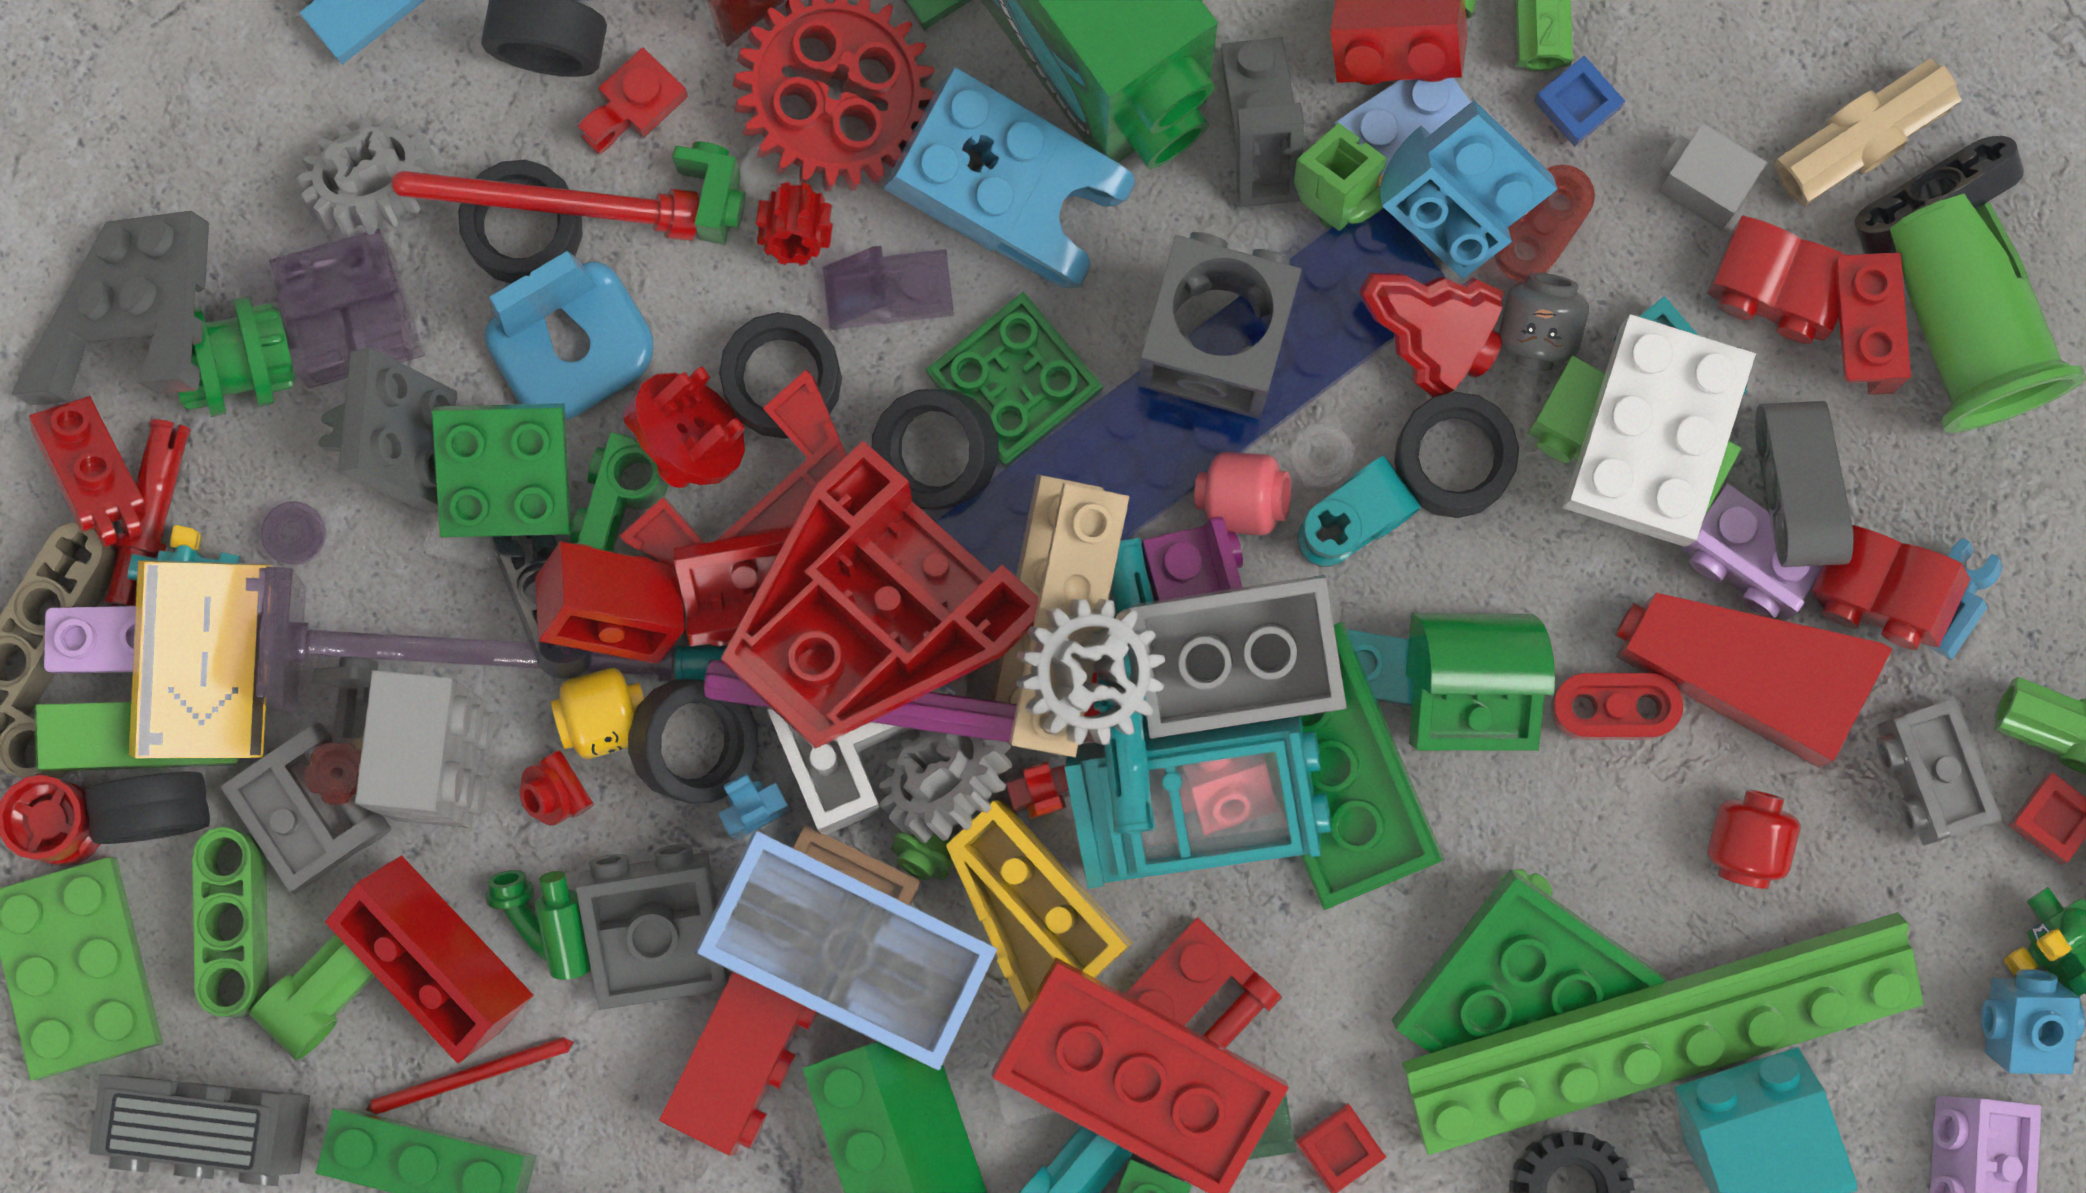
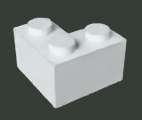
(833, 773)

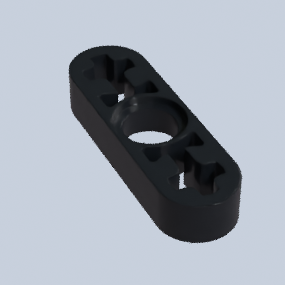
(1977, 171)
(518, 578)

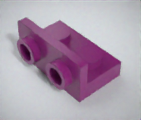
(1193, 561)

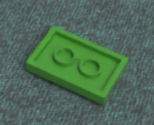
(75, 969)

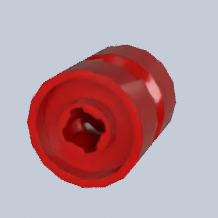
(47, 821)

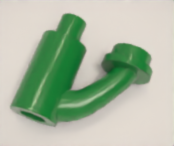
(558, 927)

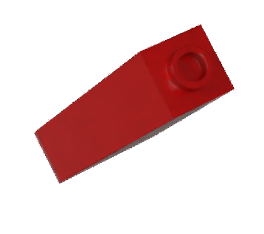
(1759, 671)

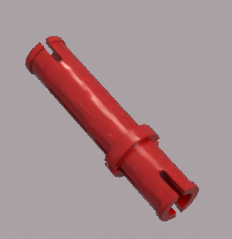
(156, 485)

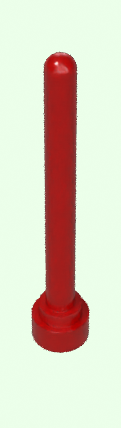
(668, 213)

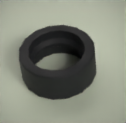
(545, 36)
(472, 226)
(768, 329)
(1482, 414)
(979, 431)
(646, 742)

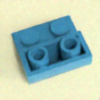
(1463, 187)

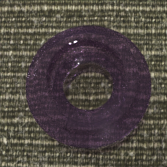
(308, 544)

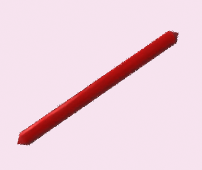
(469, 1075)

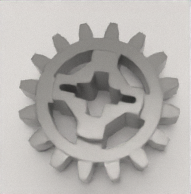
(362, 170)
(1073, 691)
(942, 782)

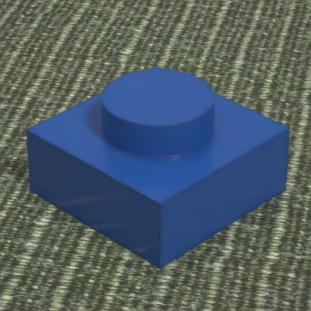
(1579, 101)

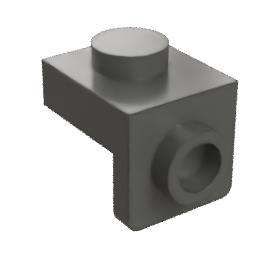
(354, 683)

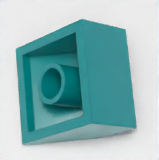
(1764, 1129)

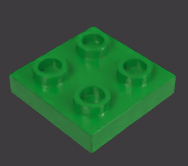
(502, 470)

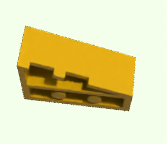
(1031, 903)

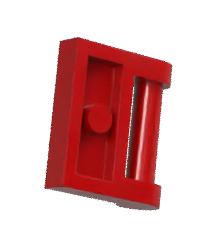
(1193, 972)

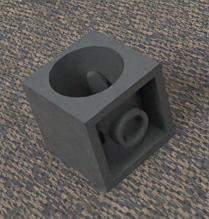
(1225, 382)

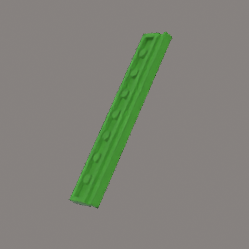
(1663, 1033)

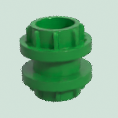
(240, 357)

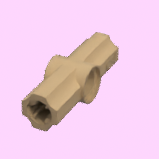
(1867, 132)

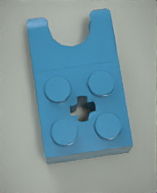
(1020, 188)

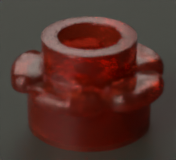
(318, 775)

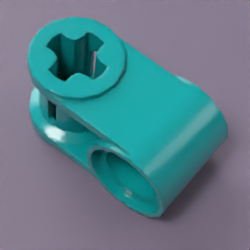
(1364, 510)

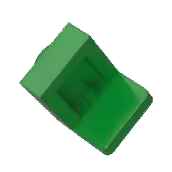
(720, 201)

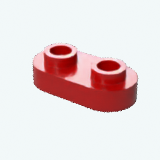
(1614, 706)

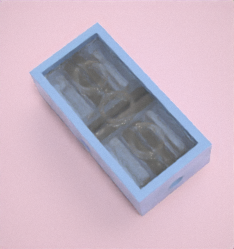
(845, 950)

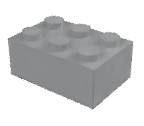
(1242, 656)
(423, 750)

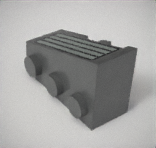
(199, 1128)

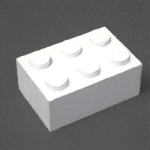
(1659, 430)

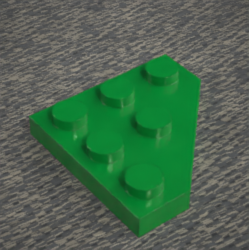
(1516, 966)

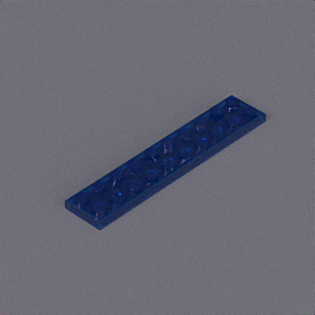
(1158, 442)

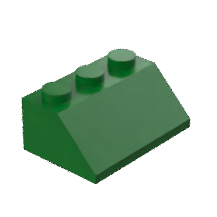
(892, 1124)

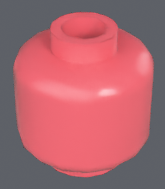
(1245, 491)

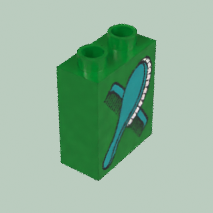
(1120, 68)

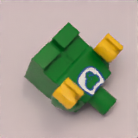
(2055, 942)

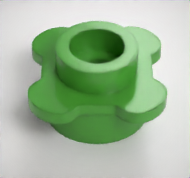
(920, 858)

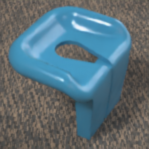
(593, 299)

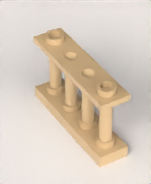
(1063, 557)

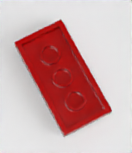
(1139, 1079)

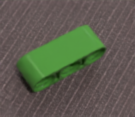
(211, 897)

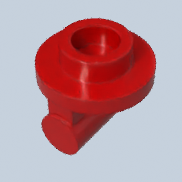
(553, 791)

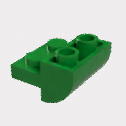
(1478, 681)

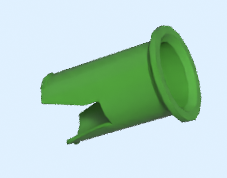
(1979, 315)

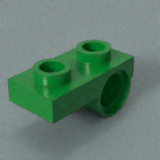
(602, 520)

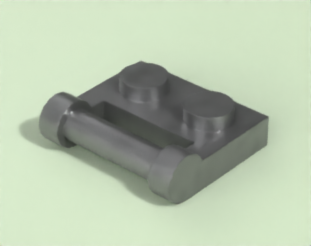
(287, 820)

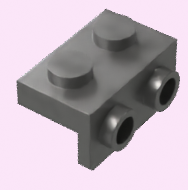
(1937, 772)

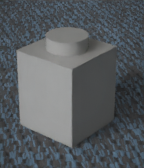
(1710, 174)

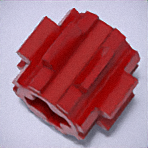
(794, 223)

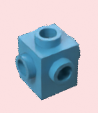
(2032, 1023)

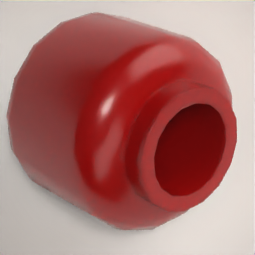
(1753, 839)

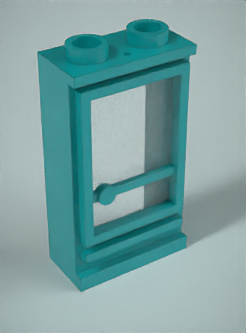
(1214, 802)

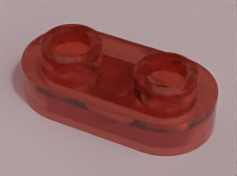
(1548, 228)

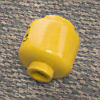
(596, 712)

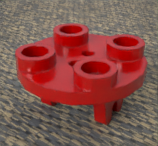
(686, 428)

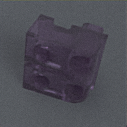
(336, 277)

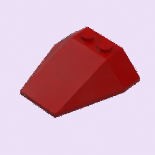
(870, 607)

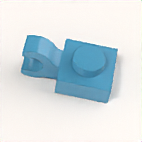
(752, 806)

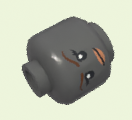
(1544, 320)

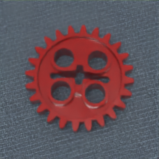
(817, 141)

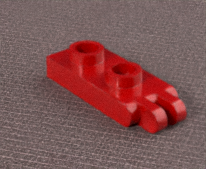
(88, 469)

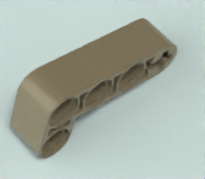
(23, 631)

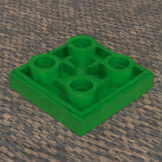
(1018, 375)

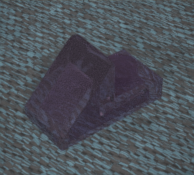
(887, 289)

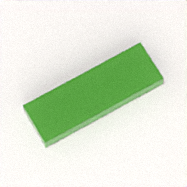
(95, 739)

